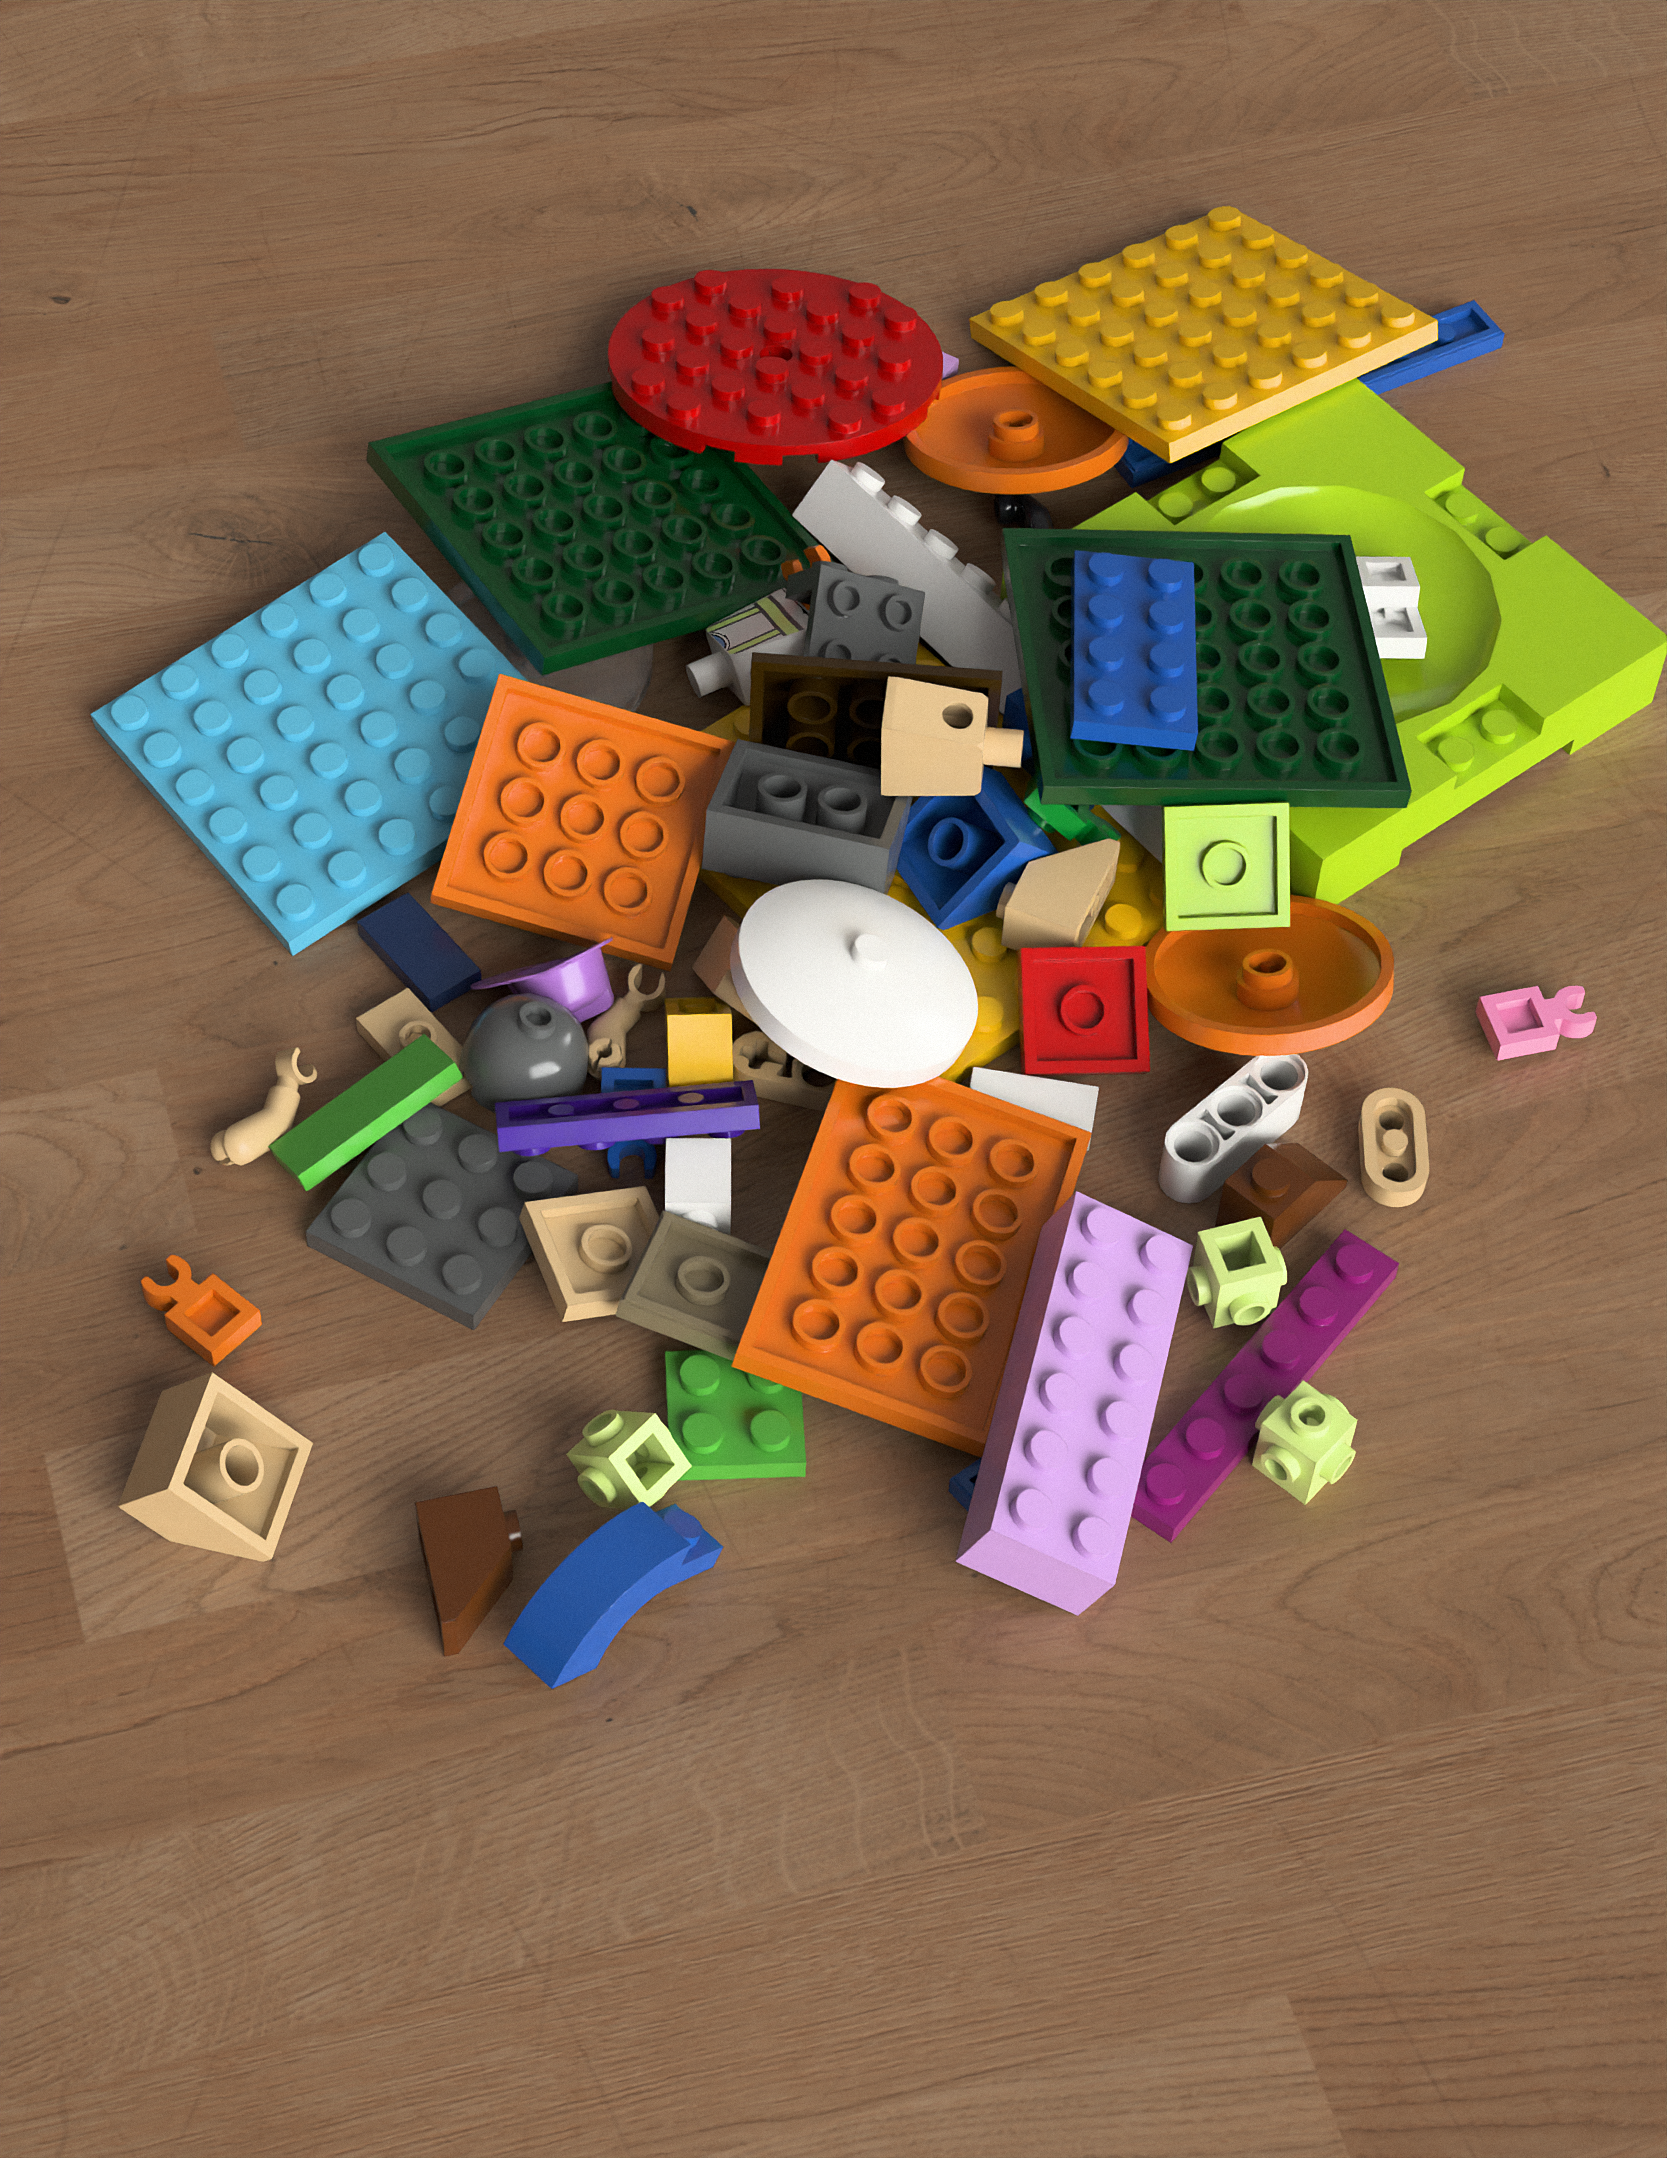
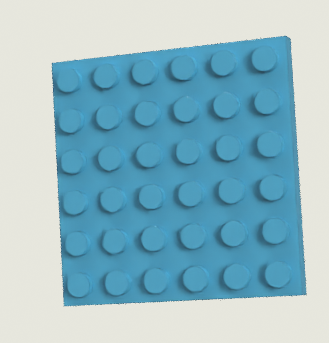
(318, 739)

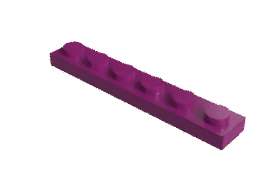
(1272, 1363)

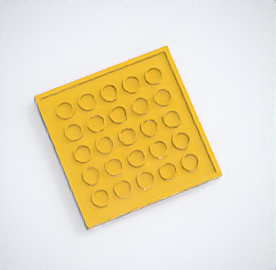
(1202, 332)

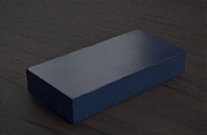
(419, 952)

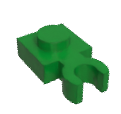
(1069, 820)

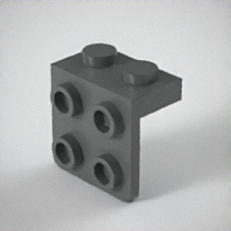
(857, 614)

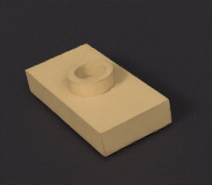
(399, 1023)

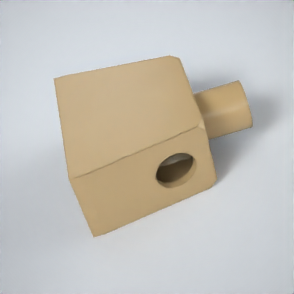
(940, 740)

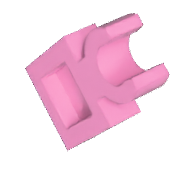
(1527, 1024)

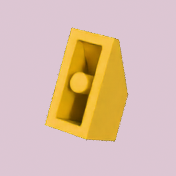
(698, 1041)

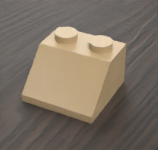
(215, 1470)

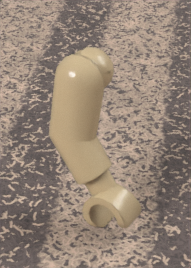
(608, 1031)
(254, 1134)

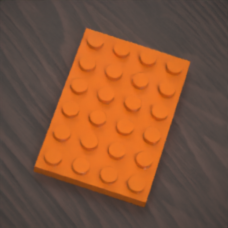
(911, 1255)

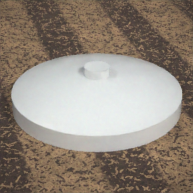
(853, 983)

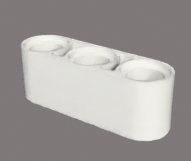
(1231, 1126)

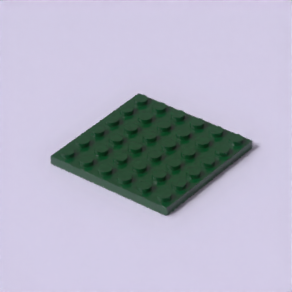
(590, 525)
(1282, 670)

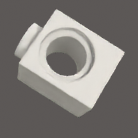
(699, 1181)

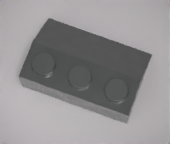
(802, 818)

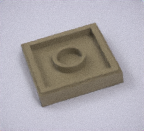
(695, 1285)

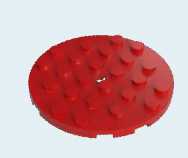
(775, 365)

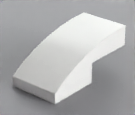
(1392, 603)

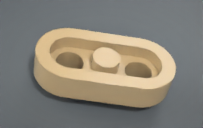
(1393, 1152)

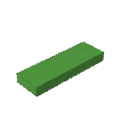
(365, 1112)

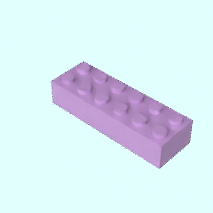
(1076, 1405)

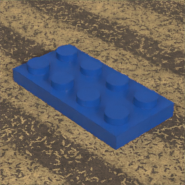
(1133, 651)

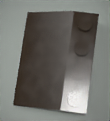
(838, 704)

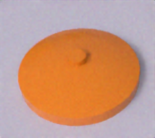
(1010, 436)
(1272, 985)

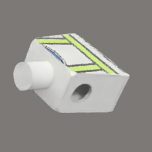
(764, 626)

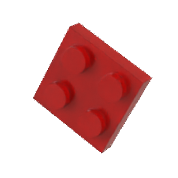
(1083, 1011)

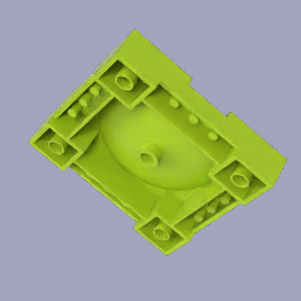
(1518, 632)

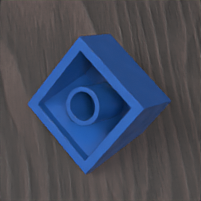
(967, 850)

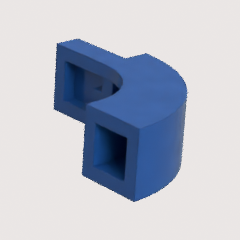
(604, 1585)

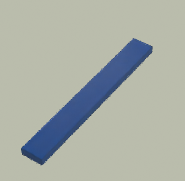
(1462, 335)

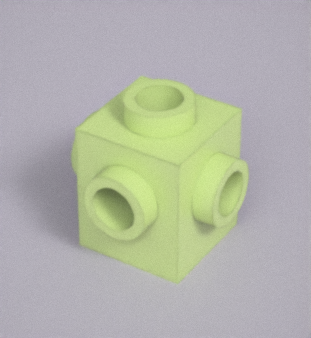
(1236, 1273)
(1304, 1441)
(627, 1459)

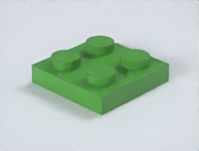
(732, 1420)

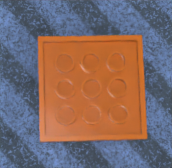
(582, 822)

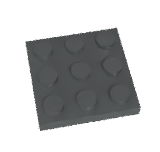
(438, 1213)

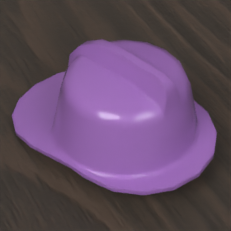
(573, 981)

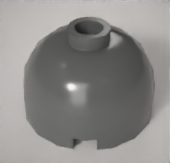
(524, 1051)

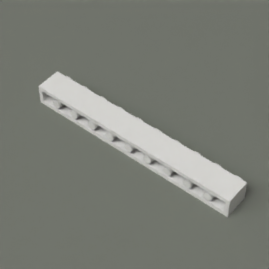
(959, 610)

